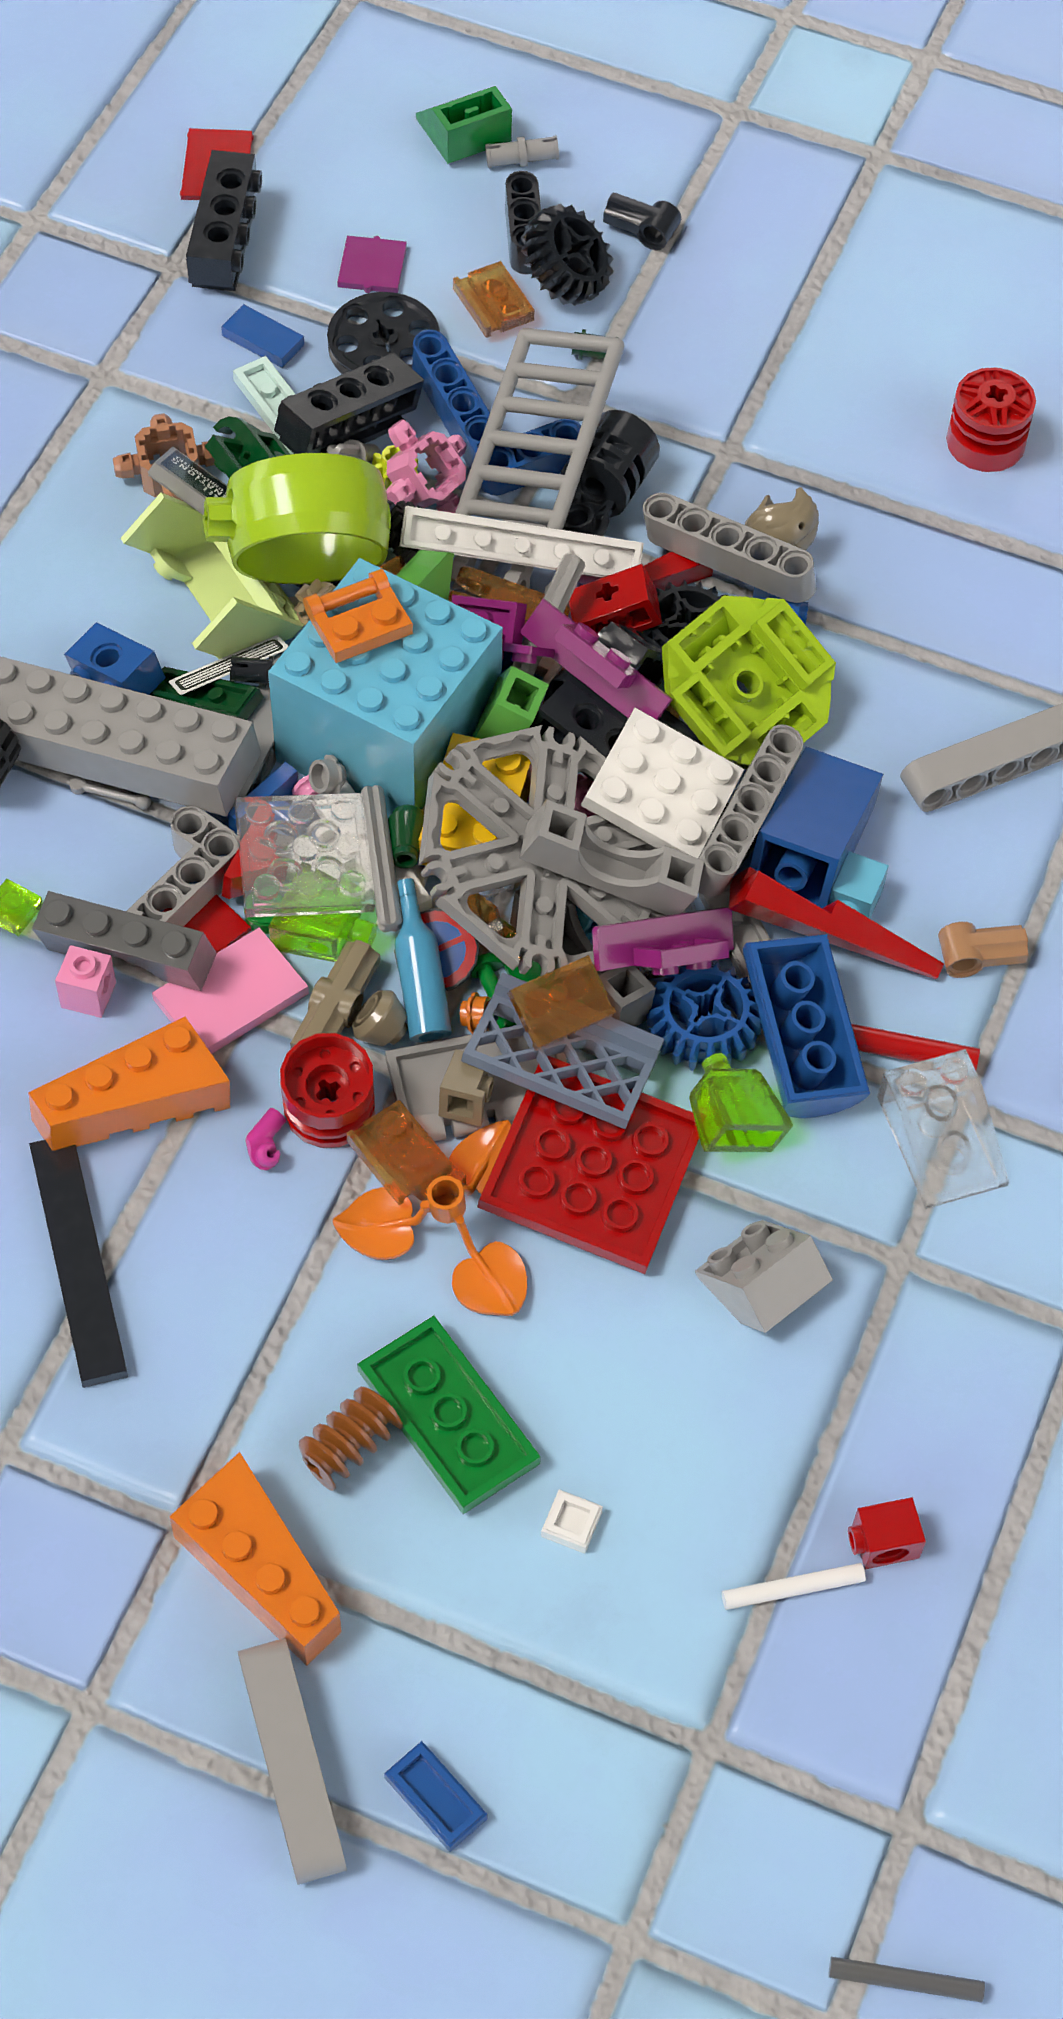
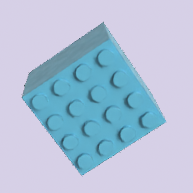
(389, 707)

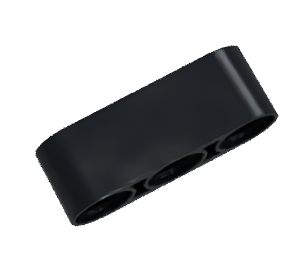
(521, 205)

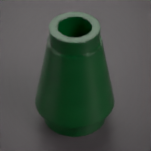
(405, 829)

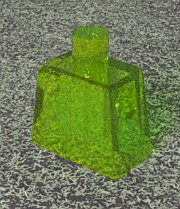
(320, 934)
(736, 1109)

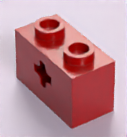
(619, 598)

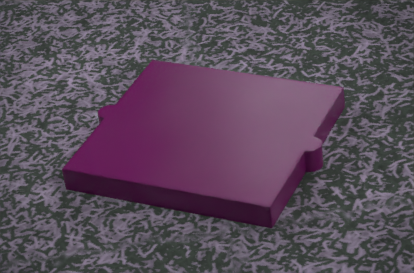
(372, 264)

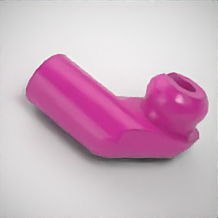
(260, 1140)

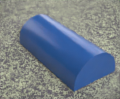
(806, 1025)

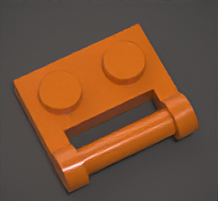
(363, 626)

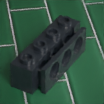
(223, 220)
(349, 407)

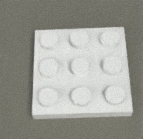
(662, 786)

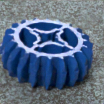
(695, 995)

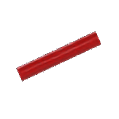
(906, 1046)

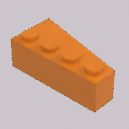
(130, 1088)
(253, 1554)

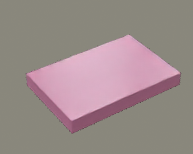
(241, 991)

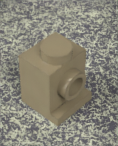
(464, 1091)

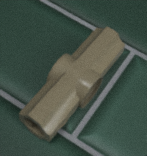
(341, 993)

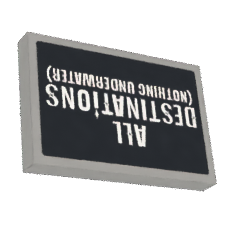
(186, 479)

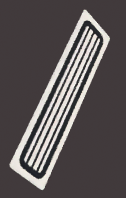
(221, 667)

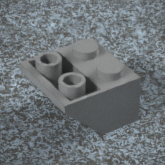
(765, 1274)

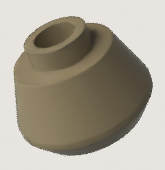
(380, 1019)

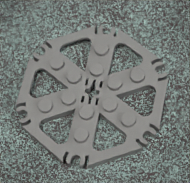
(498, 862)

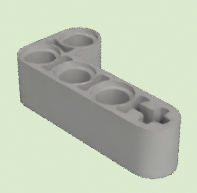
(197, 863)

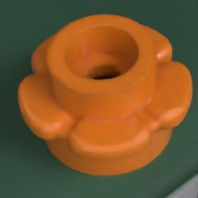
(472, 1010)

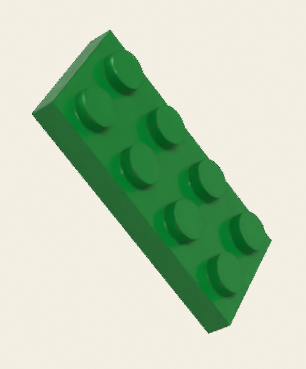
(449, 1414)

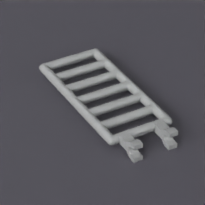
(577, 449)

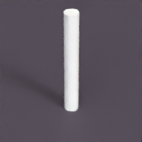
(793, 1586)

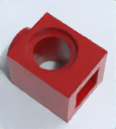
(887, 1533)

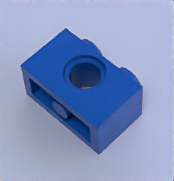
(115, 660)

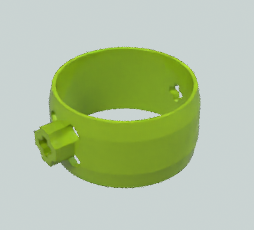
(301, 517)

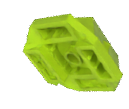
(765, 650)

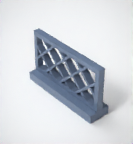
(609, 1040)

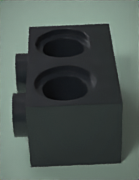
(638, 647)

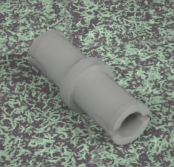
(522, 151)

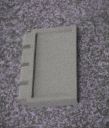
(419, 1071)

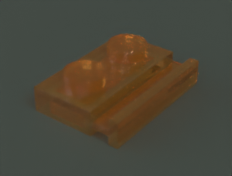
(493, 299)
(561, 1002)
(399, 1152)

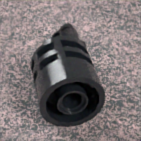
(613, 471)

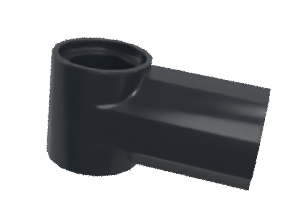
(651, 223)

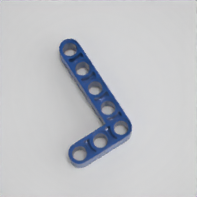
(466, 414)

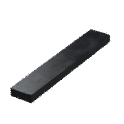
(79, 1264)

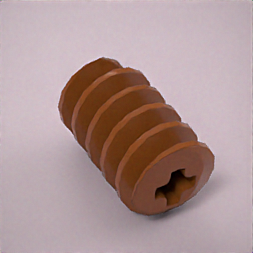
(346, 1434)

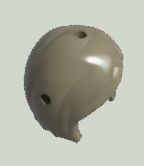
(789, 521)

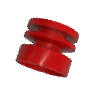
(990, 419)
(329, 1069)

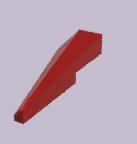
(769, 901)

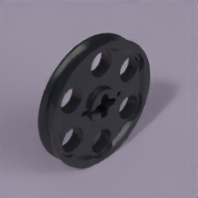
(366, 335)

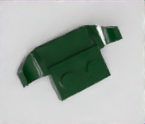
(246, 448)

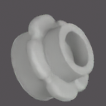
(327, 775)

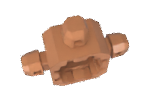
(158, 440)

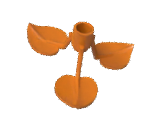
(381, 1229)

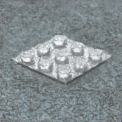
(304, 855)

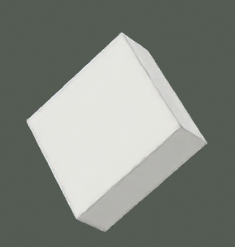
(571, 1521)

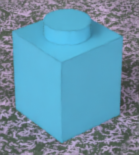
(860, 883)

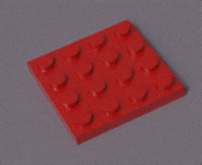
(590, 1178)

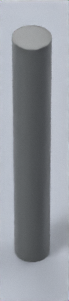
(906, 1979)

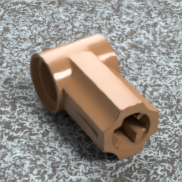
(971, 949)

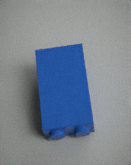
(815, 824)

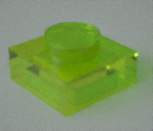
(17, 906)

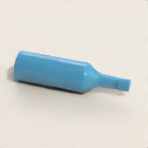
(420, 972)

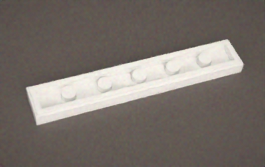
(515, 542)

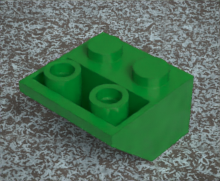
(468, 123)

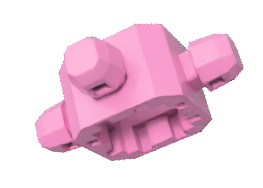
(442, 454)

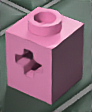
(85, 981)

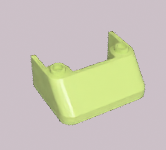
(239, 607)

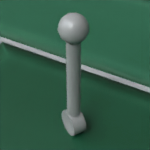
(79, 786)

